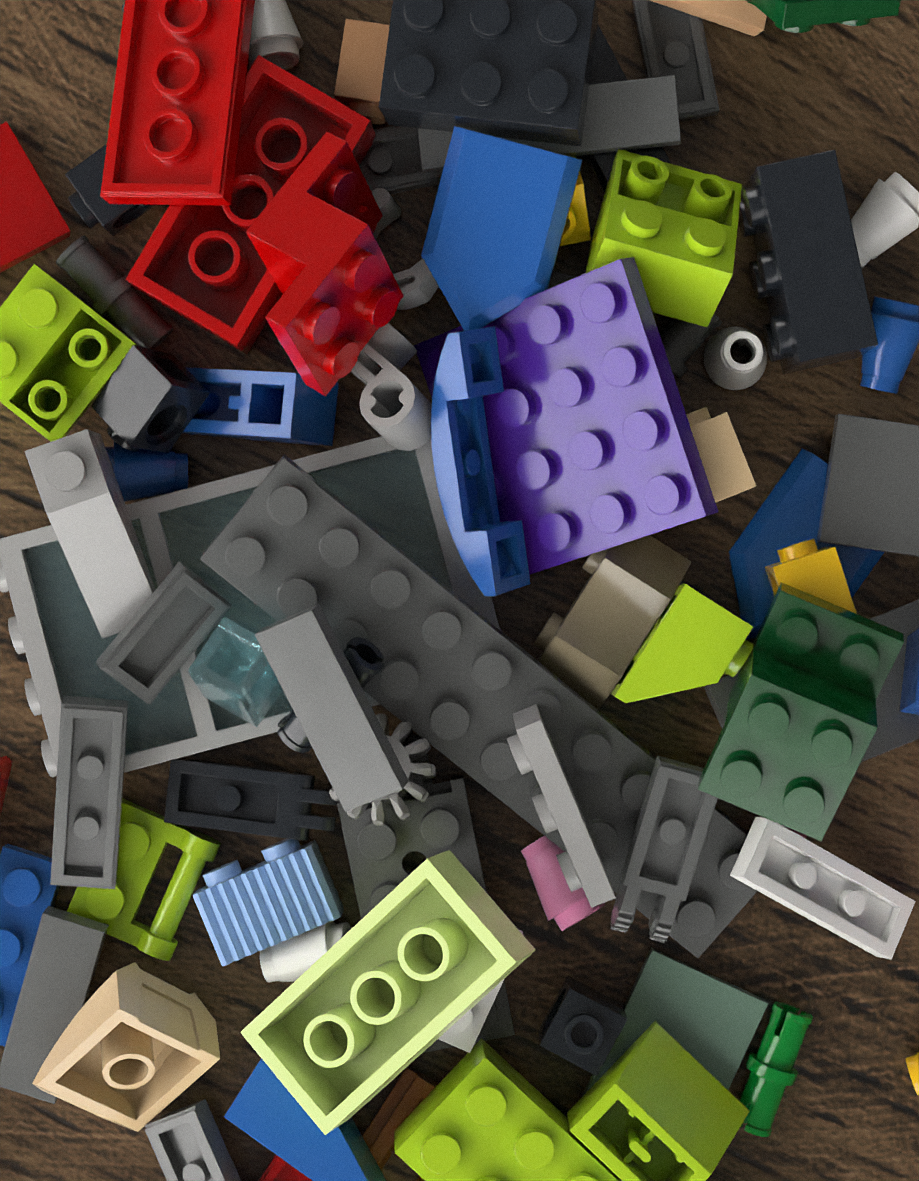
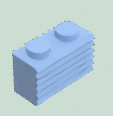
(268, 900)

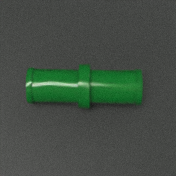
(773, 1066)

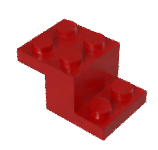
(325, 264)

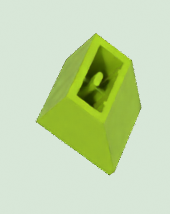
(676, 229)
(54, 354)
(657, 1113)

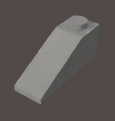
(92, 527)

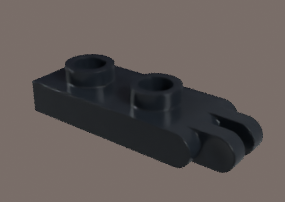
(245, 799)

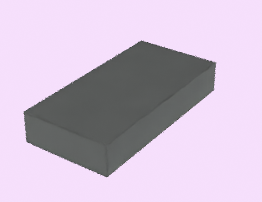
(164, 633)

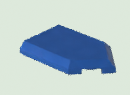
(497, 224)
(786, 518)

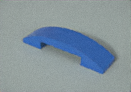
(463, 463)

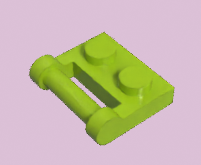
(140, 851)

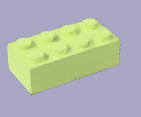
(387, 990)

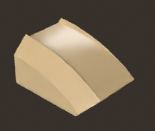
(131, 1049)

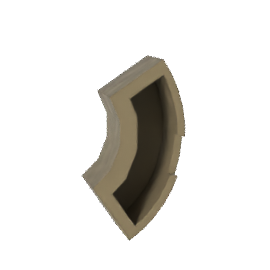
(611, 615)

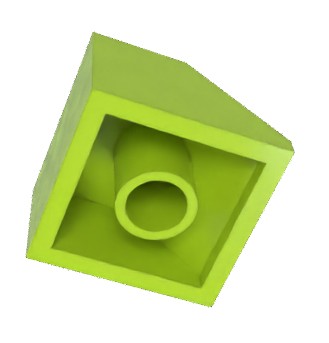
(686, 649)

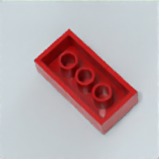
(201, 254)

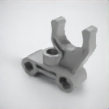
(390, 398)

